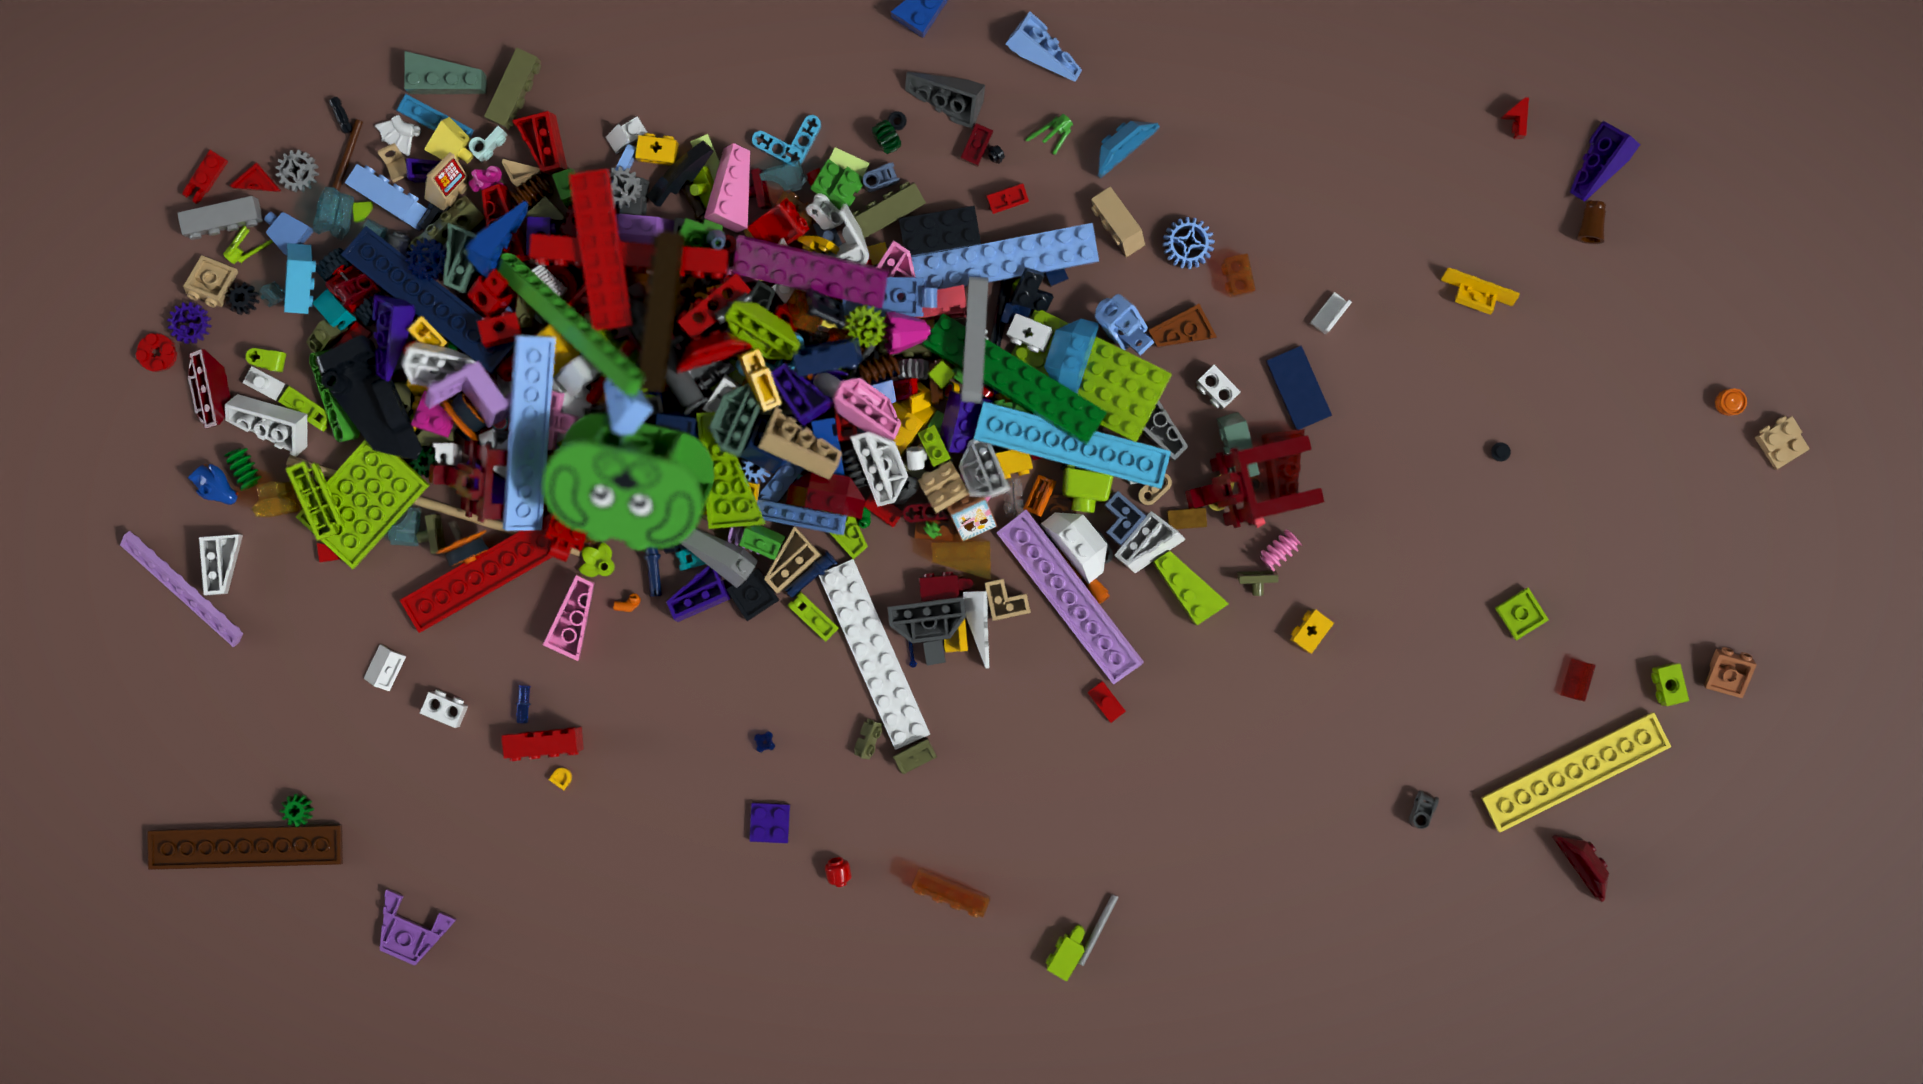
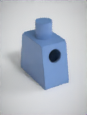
(286, 230)

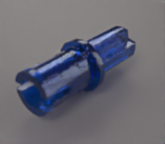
(523, 704)

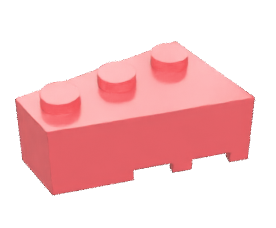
(950, 302)

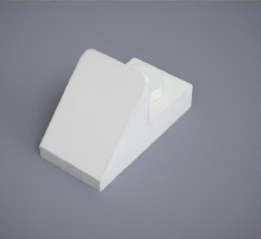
(625, 134)

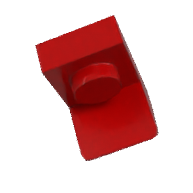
(1520, 115)

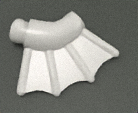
(399, 133)

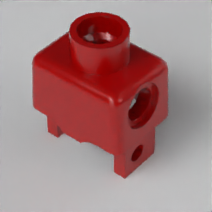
(489, 296)

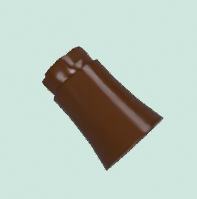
(1593, 223)

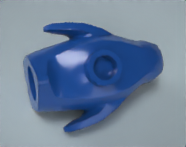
(213, 484)

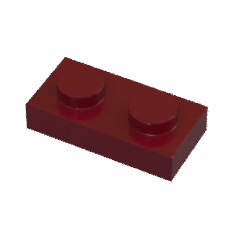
(977, 144)

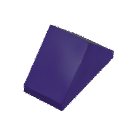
(419, 169)

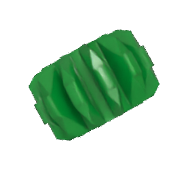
(295, 817)

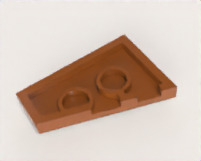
(1183, 328)

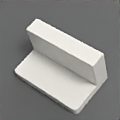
(1330, 313)
(384, 668)

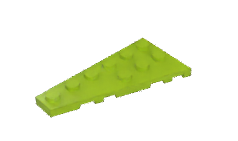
(731, 498)

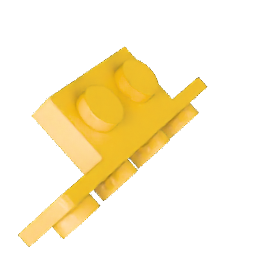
(1477, 292)

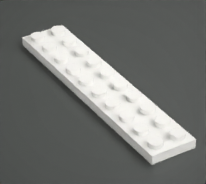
(874, 654)

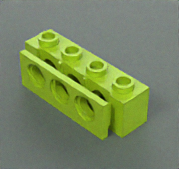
(312, 501)

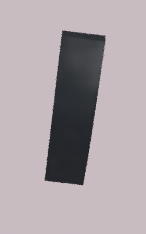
(683, 169)

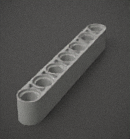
(975, 339)

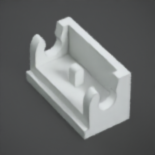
(451, 451)

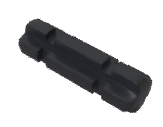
(340, 115)

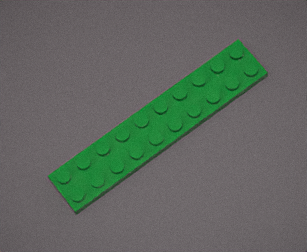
(1020, 382)

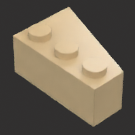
(1118, 221)
(792, 560)

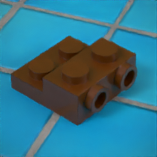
(936, 391)

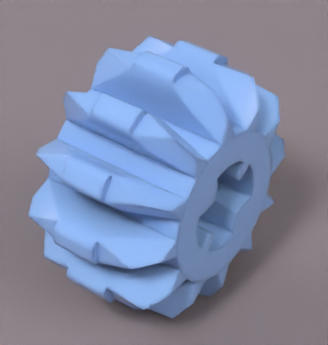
(760, 473)

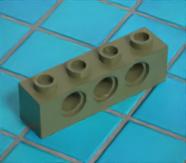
(462, 207)

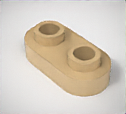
(1155, 493)

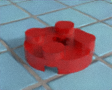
(158, 363)

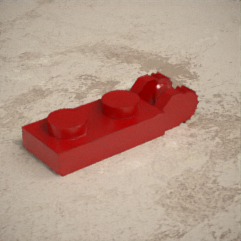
(205, 176)

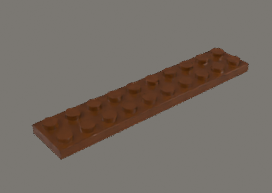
(245, 847)

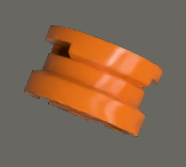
(1731, 402)

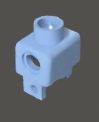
(1117, 313)

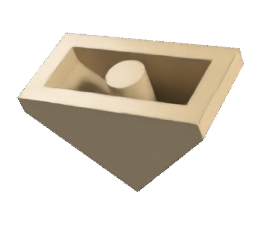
(520, 173)

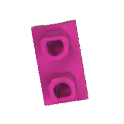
(485, 178)

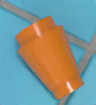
(1098, 591)

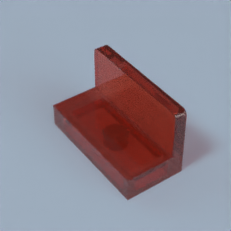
(1578, 680)

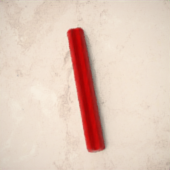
(598, 389)

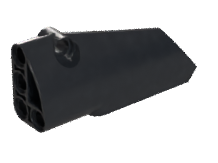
(368, 399)

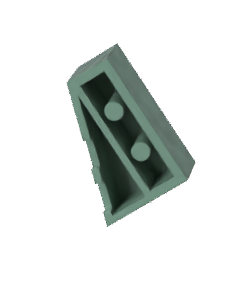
(1235, 433)

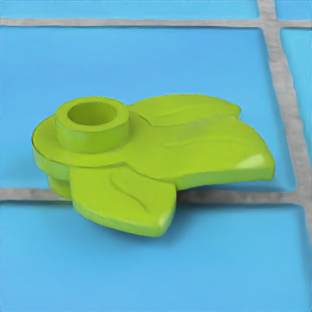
(595, 558)

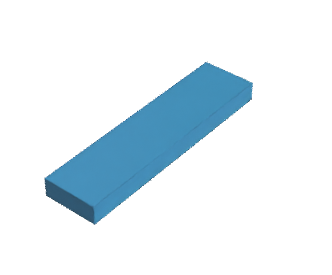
(425, 114)

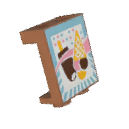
(971, 516)

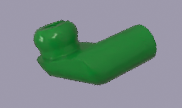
(866, 519)

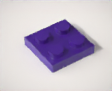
(769, 822)

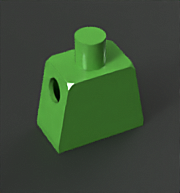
(563, 186)

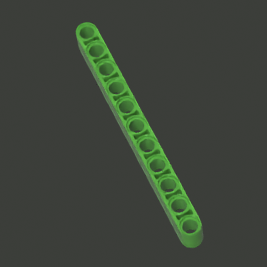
(570, 324)

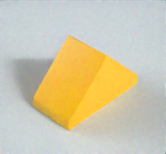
(425, 333)

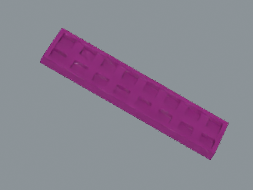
(810, 270)

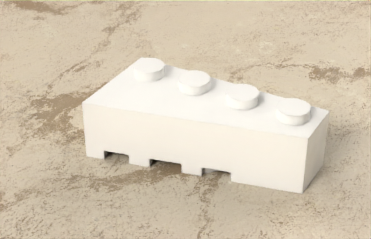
(578, 374)
(270, 422)

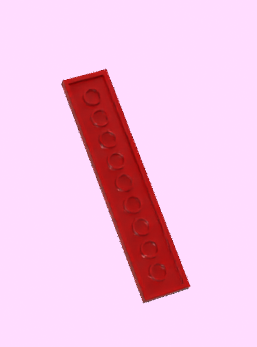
(478, 578)

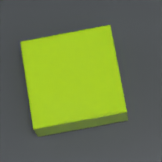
(941, 374)

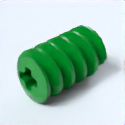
(242, 468)

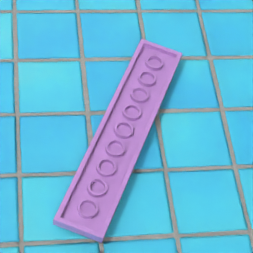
(1070, 597)

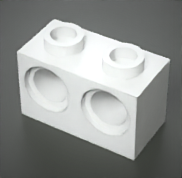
(1221, 383)
(725, 385)
(443, 714)

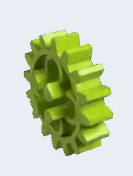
(871, 336)

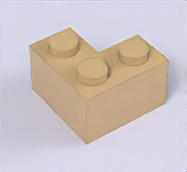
(1004, 606)

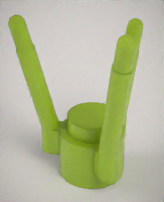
(234, 252)

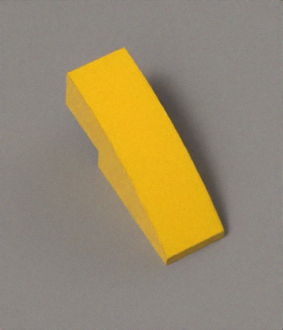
(759, 378)

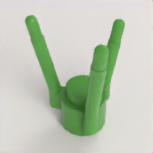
(1062, 125)

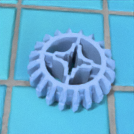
(1180, 241)

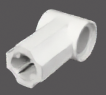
(916, 457)

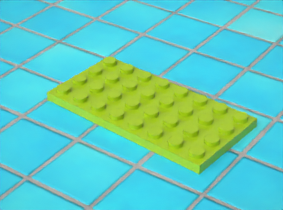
(1112, 380)

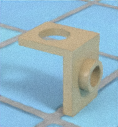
(395, 164)

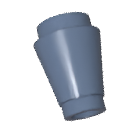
(716, 235)

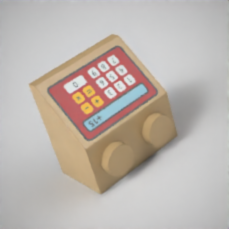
(445, 182)

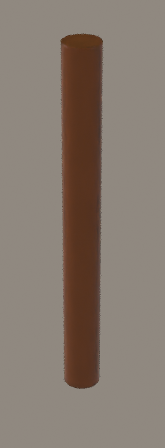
(347, 154)

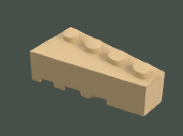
(799, 445)

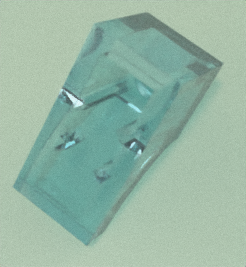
(788, 175)
(406, 531)

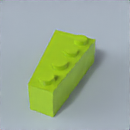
(1190, 590)

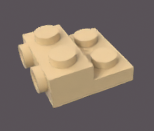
(210, 281)
(1782, 441)
(943, 486)

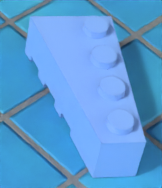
(386, 196)

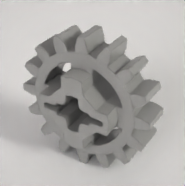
(294, 163)
(626, 181)

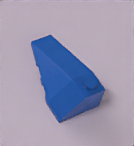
(488, 244)

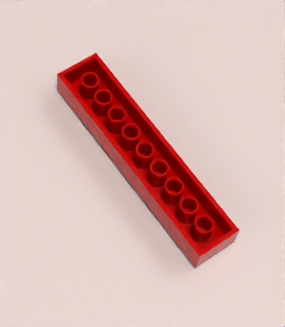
(636, 256)

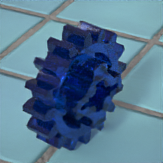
(421, 265)

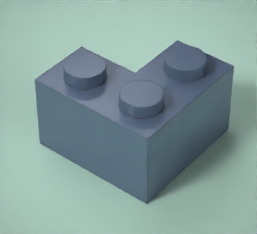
(1128, 517)

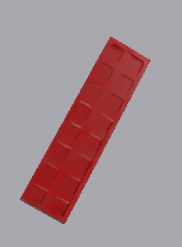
(600, 249)

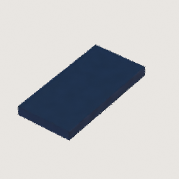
(1298, 388)

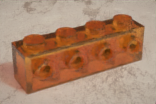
(950, 892)

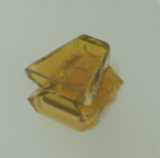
(275, 500)

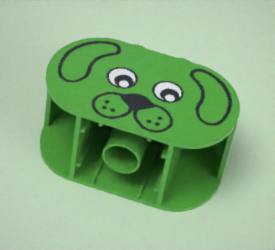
(629, 486)

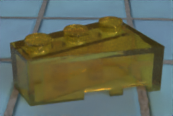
(964, 556)

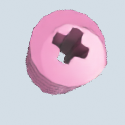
(1280, 550)

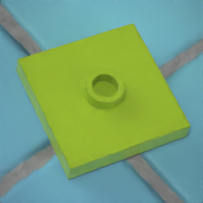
(1521, 613)

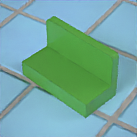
(762, 540)

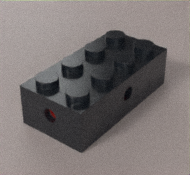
(940, 231)

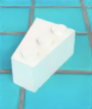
(1148, 543)
(218, 562)

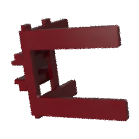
(456, 479)
(1221, 489)

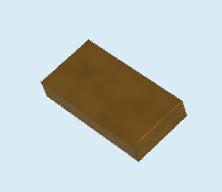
(1187, 518)

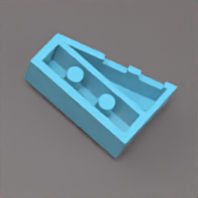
(298, 279)

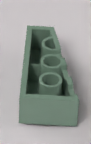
(438, 76)

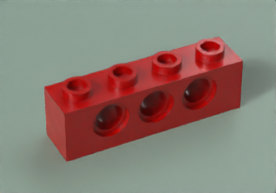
(690, 327)

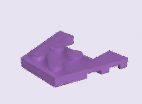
(406, 938)

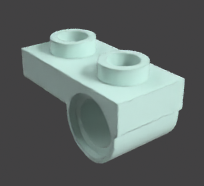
(495, 139)

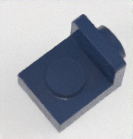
(1010, 311)

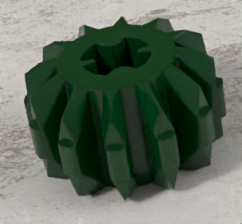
(886, 136)
(424, 469)

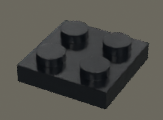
(753, 595)

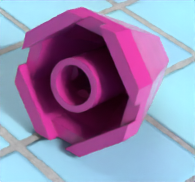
(904, 332)

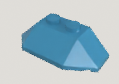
(1124, 142)
(1071, 352)

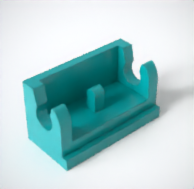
(333, 310)

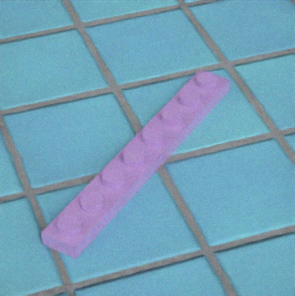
(181, 588)

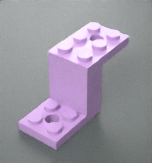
(477, 388)

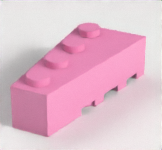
(570, 623)

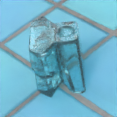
(333, 213)

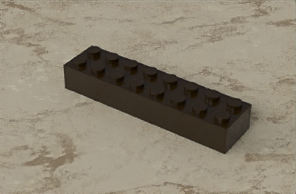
(661, 309)

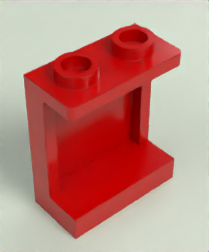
(779, 223)

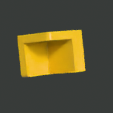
(918, 401)

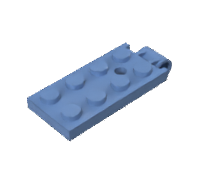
(915, 297)

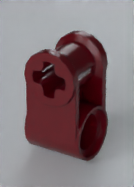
(351, 291)

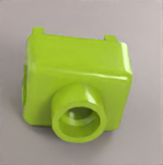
(1085, 488)

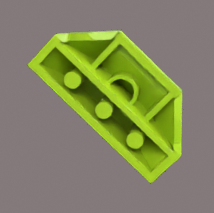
(762, 330)

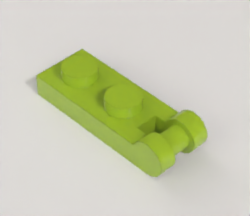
(297, 401)
(813, 617)

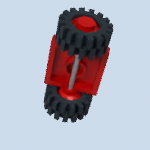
(336, 269)

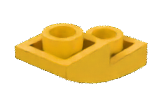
(818, 244)

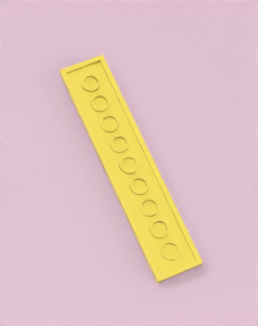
(1576, 772)

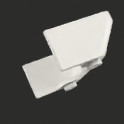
(855, 246)

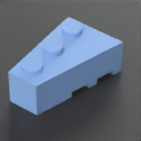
(625, 411)

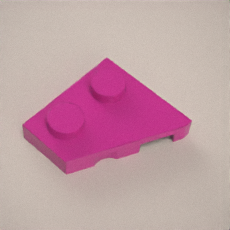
(432, 420)

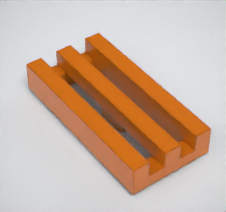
(1041, 496)

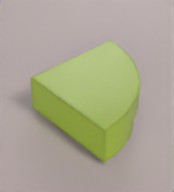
(362, 210)

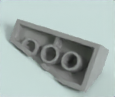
(723, 557)

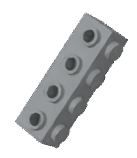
(220, 217)

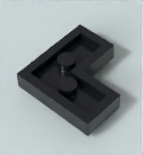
(1028, 294)

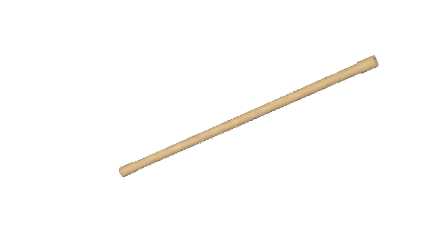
(430, 504)

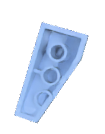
(1036, 45)

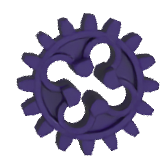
(195, 313)

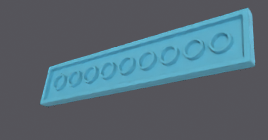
(1102, 453)

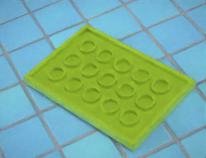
(371, 496)

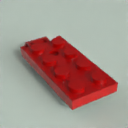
(563, 539)

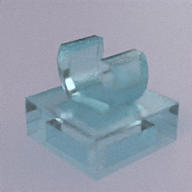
(272, 293)

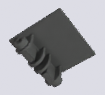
(711, 374)

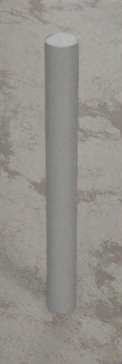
(1098, 928)

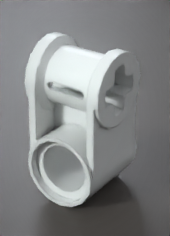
(824, 213)

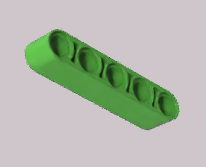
(340, 423)

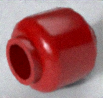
(838, 871)

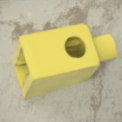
(449, 138)

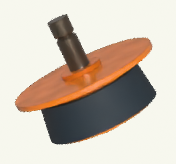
(464, 416)
(464, 548)

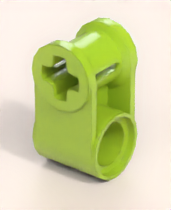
(269, 359)

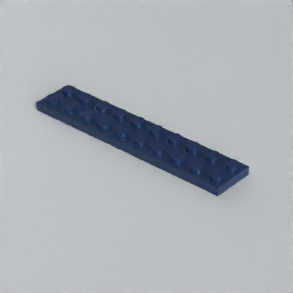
(430, 299)

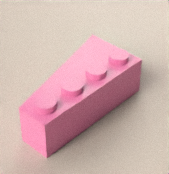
(731, 190)

